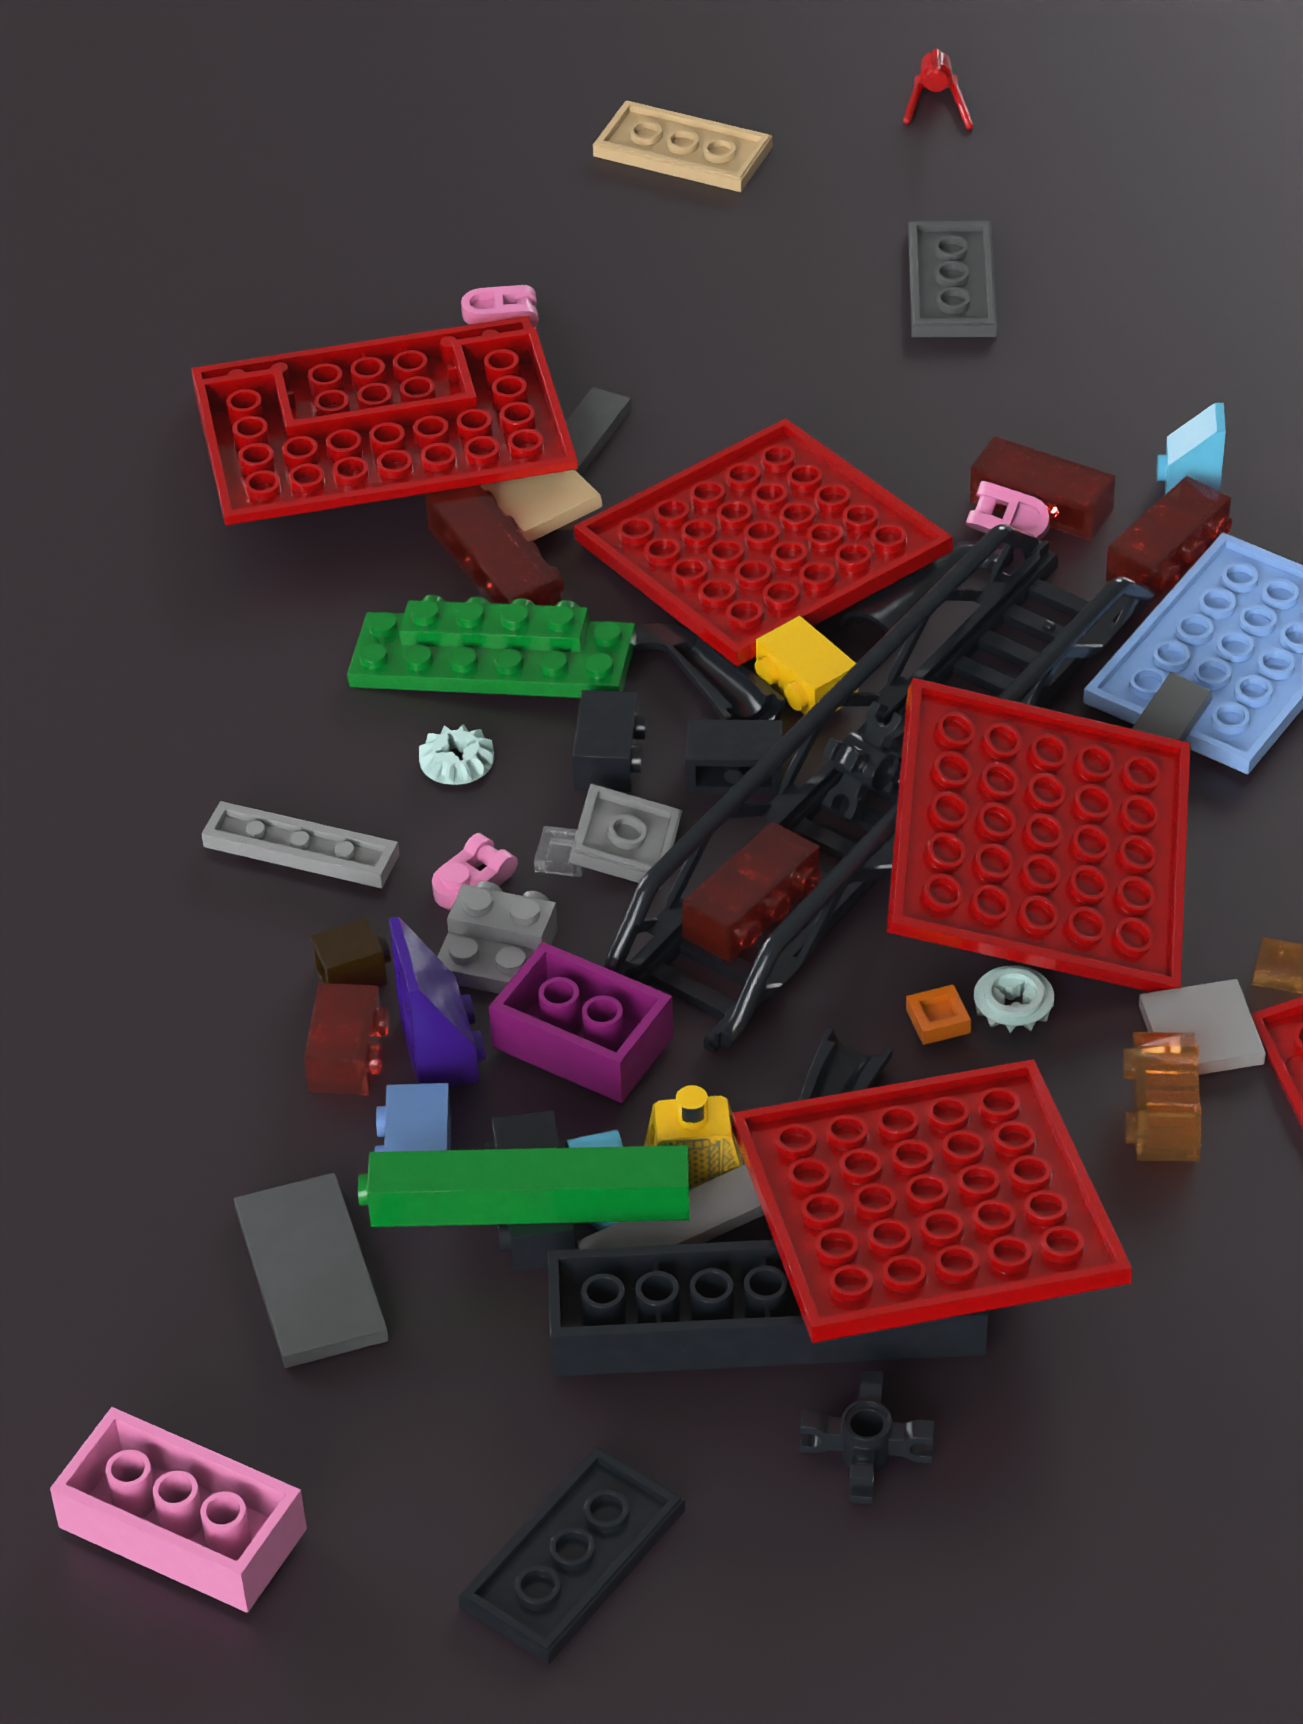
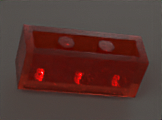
(1074, 494)
(1170, 536)
(751, 892)

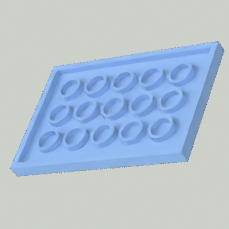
(1231, 630)

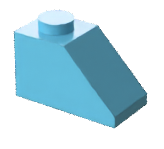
(1195, 450)

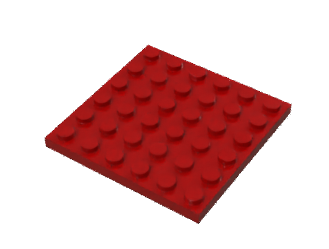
(762, 539)
(1040, 838)
(928, 1200)

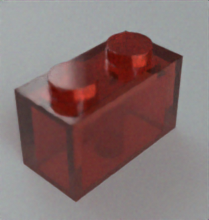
(344, 1039)

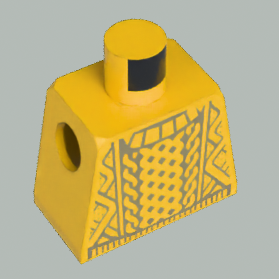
(701, 1124)

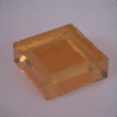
(1280, 965)

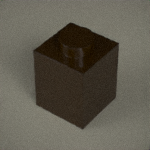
(351, 955)

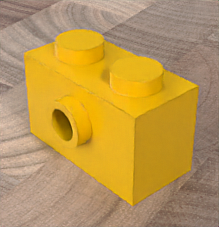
(800, 663)

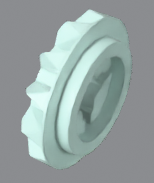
(445, 766)
(1009, 983)

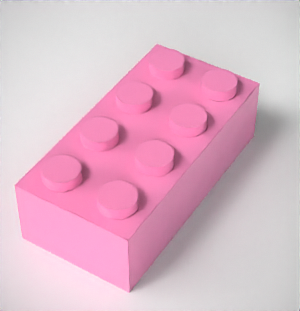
(179, 1509)

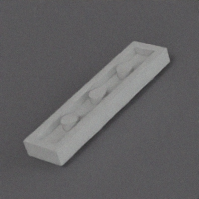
(301, 844)

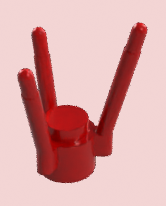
(936, 76)

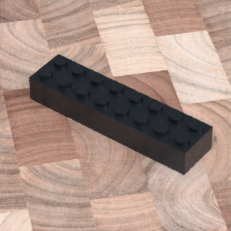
(709, 1312)

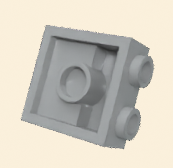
(495, 934)

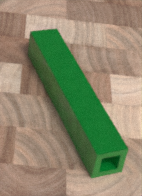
(526, 1186)

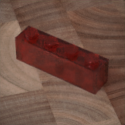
(491, 547)

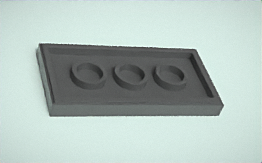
(952, 279)
(310, 1270)

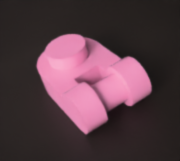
(499, 303)
(1021, 512)
(463, 869)

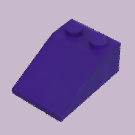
(433, 1013)

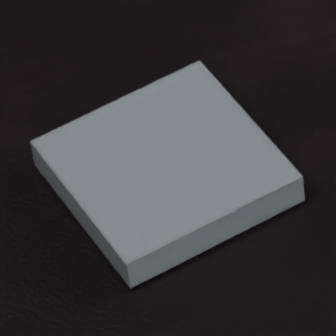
(623, 833)
(1215, 1015)

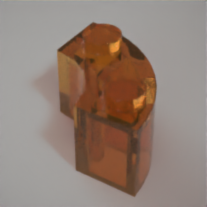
(1165, 1096)

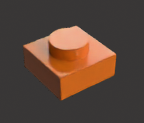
(938, 1014)

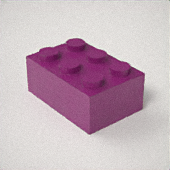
(581, 1021)

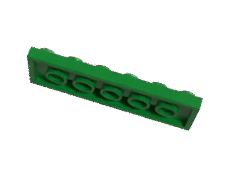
(492, 649)

